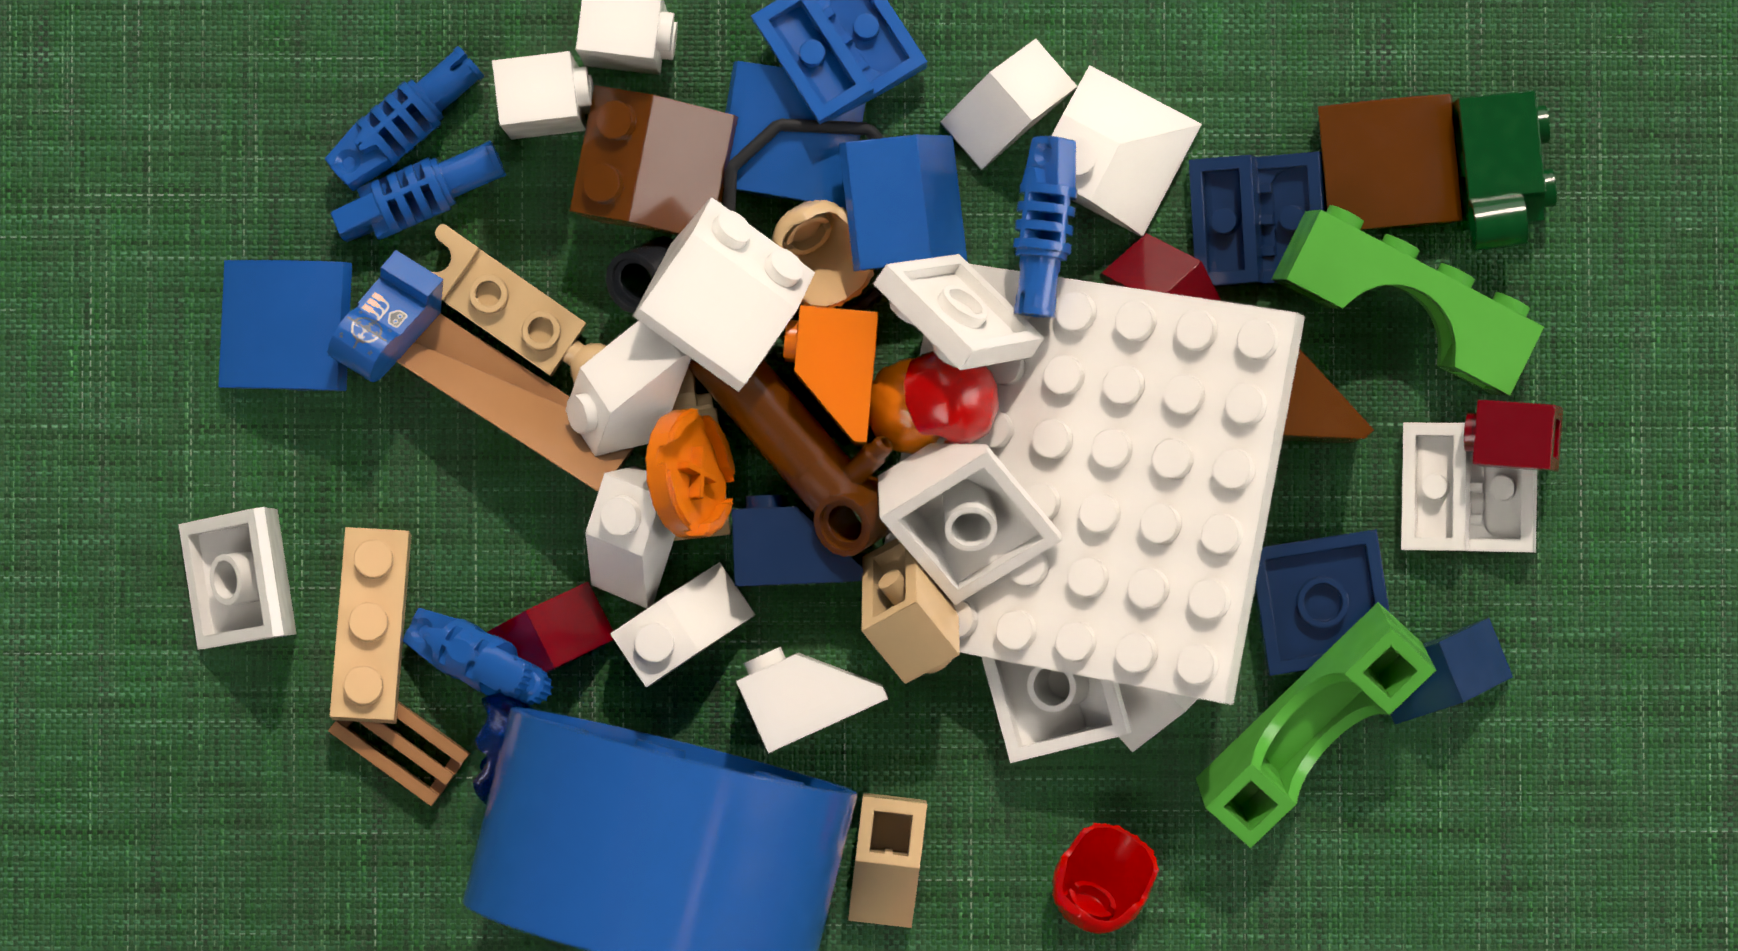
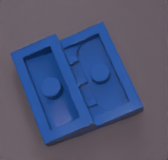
(839, 50)
(792, 163)
(281, 324)

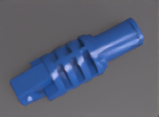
(401, 121)
(416, 193)
(1043, 230)

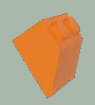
(836, 363)

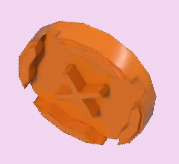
(689, 473)

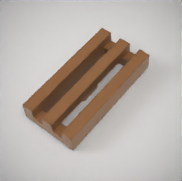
(442, 774)

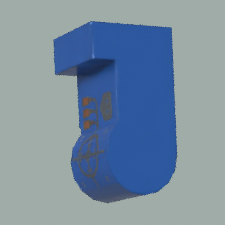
(388, 318)

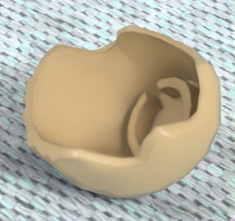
(821, 241)

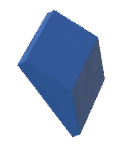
(902, 199)

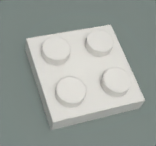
(957, 312)

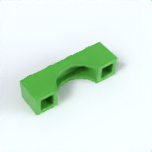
(1476, 335)
(1358, 677)

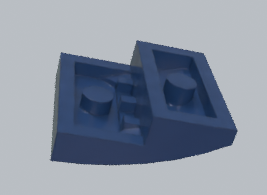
(1250, 210)

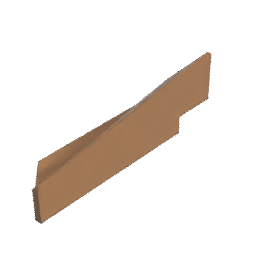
(506, 397)

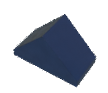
(1465, 666)

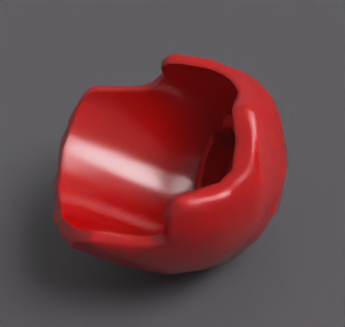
(1104, 878)

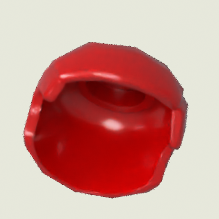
(950, 400)

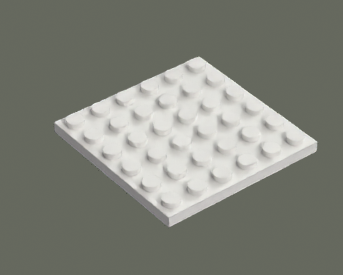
(1156, 457)

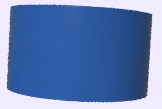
(653, 842)

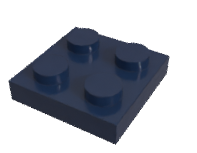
(1314, 594)

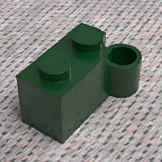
(1503, 167)

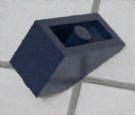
(782, 547)

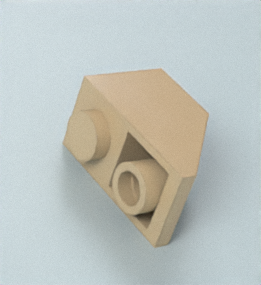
(887, 860)

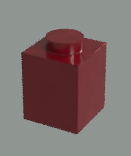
(1514, 435)

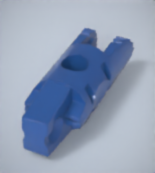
(476, 657)

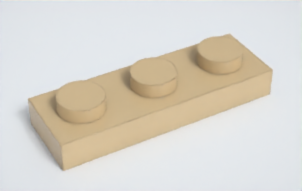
(370, 625)

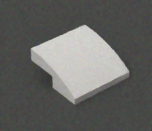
(1458, 503)

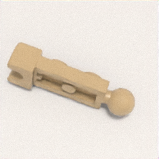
(511, 308)

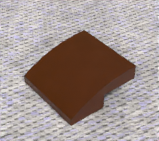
(1393, 161)

